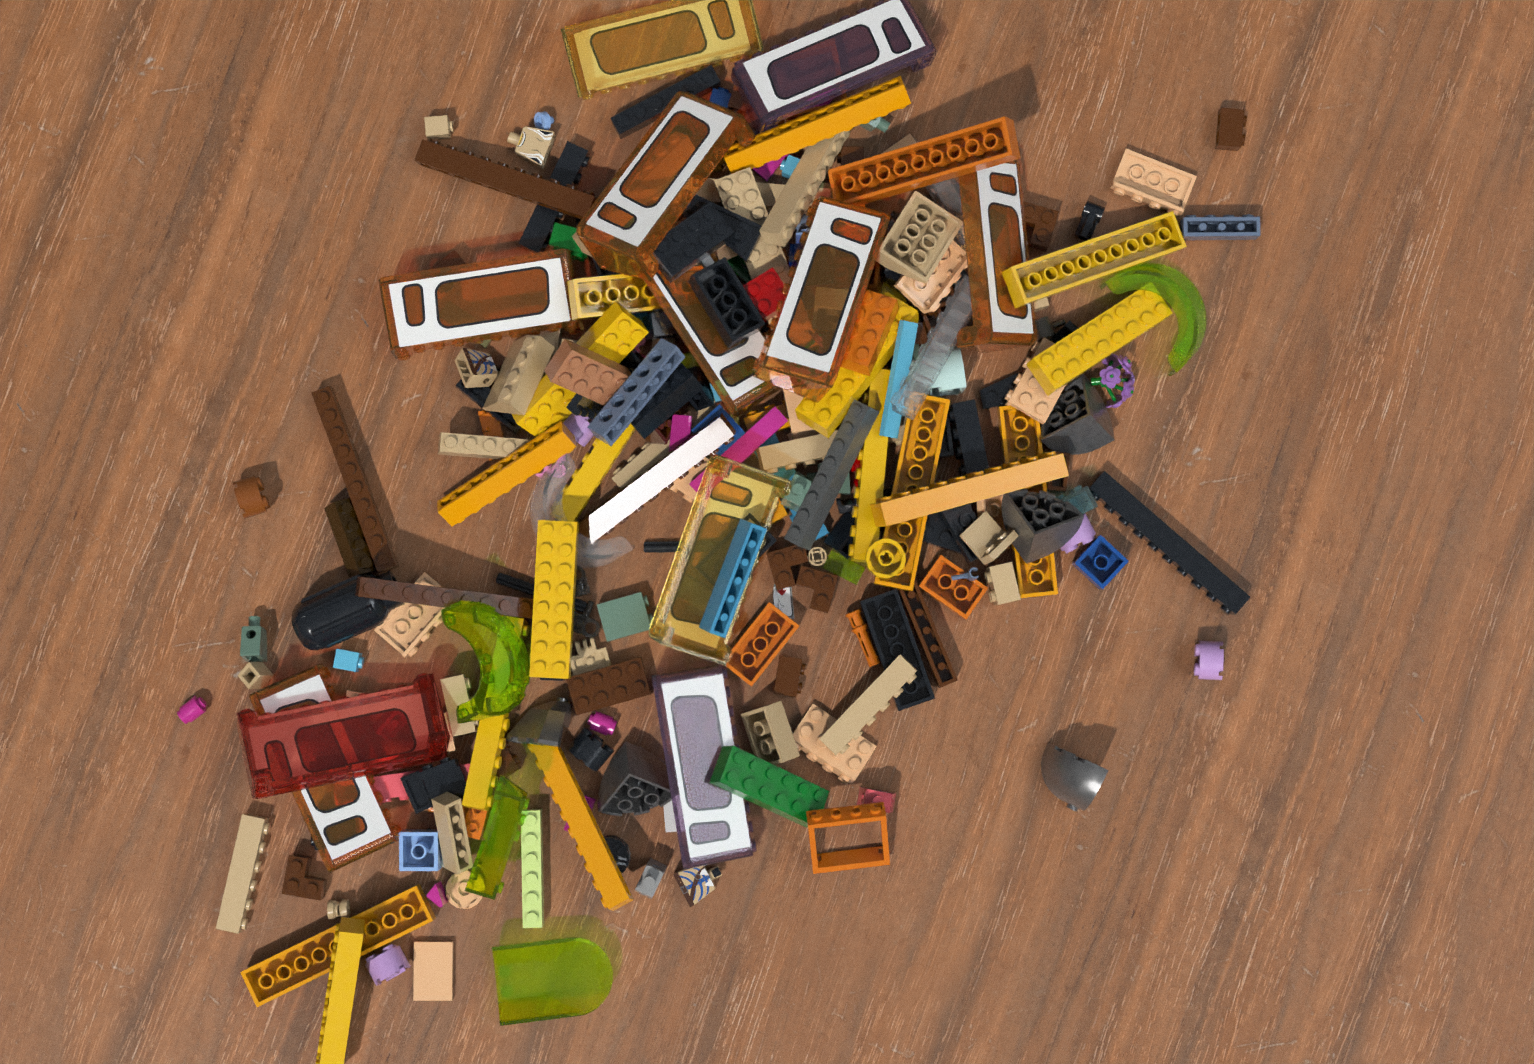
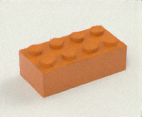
(869, 332)
(761, 643)

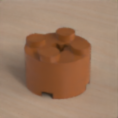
(250, 496)

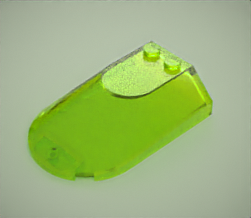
(550, 979)

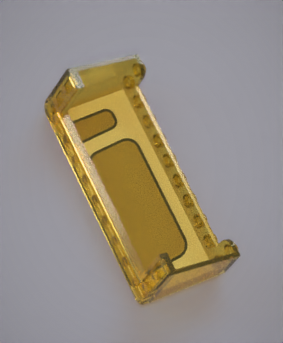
(658, 42)
(724, 496)

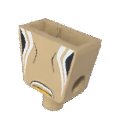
(533, 145)

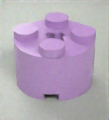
(578, 426)
(1084, 534)
(1209, 660)
(387, 964)

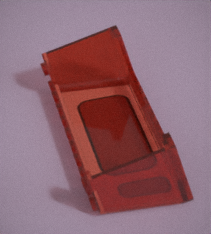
(343, 738)

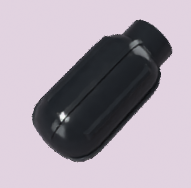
(338, 614)

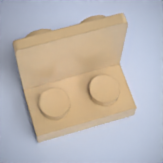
(987, 538)

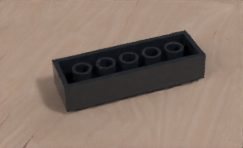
(894, 637)

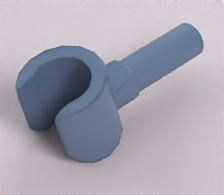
(966, 575)

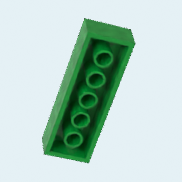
(767, 785)

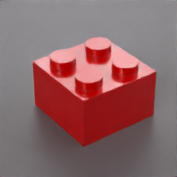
(765, 293)

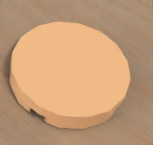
(456, 891)

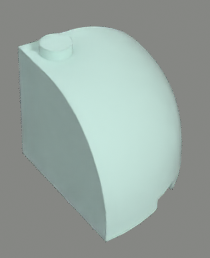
(952, 376)

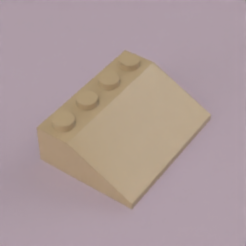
(918, 238)
(519, 375)

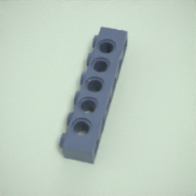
(636, 392)

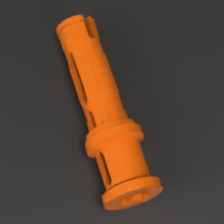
(860, 629)

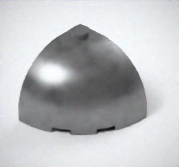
(1078, 420)
(1040, 522)
(1071, 777)
(633, 782)

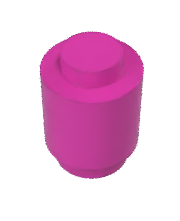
(192, 709)
(602, 723)

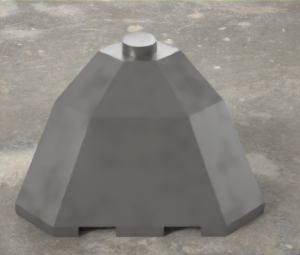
(543, 724)

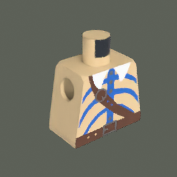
(476, 368)
(697, 882)

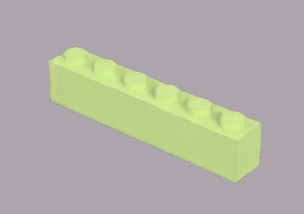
(532, 869)

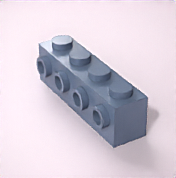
(1220, 228)

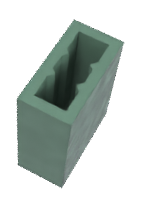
(625, 616)

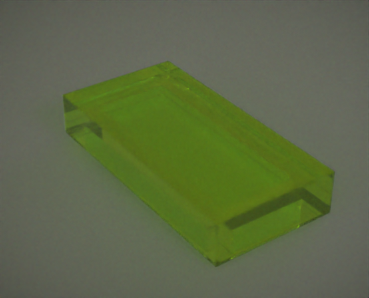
(843, 568)

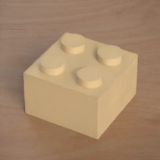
(1002, 583)

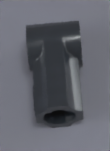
(1091, 216)

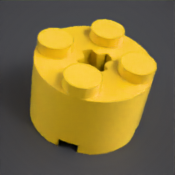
(892, 567)

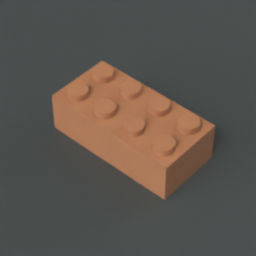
(586, 372)

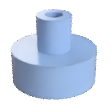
(543, 120)

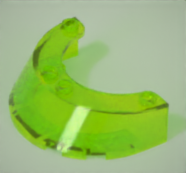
(1180, 295)
(500, 656)
(500, 835)

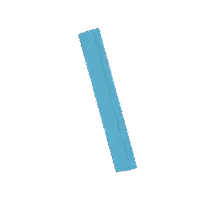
(900, 367)

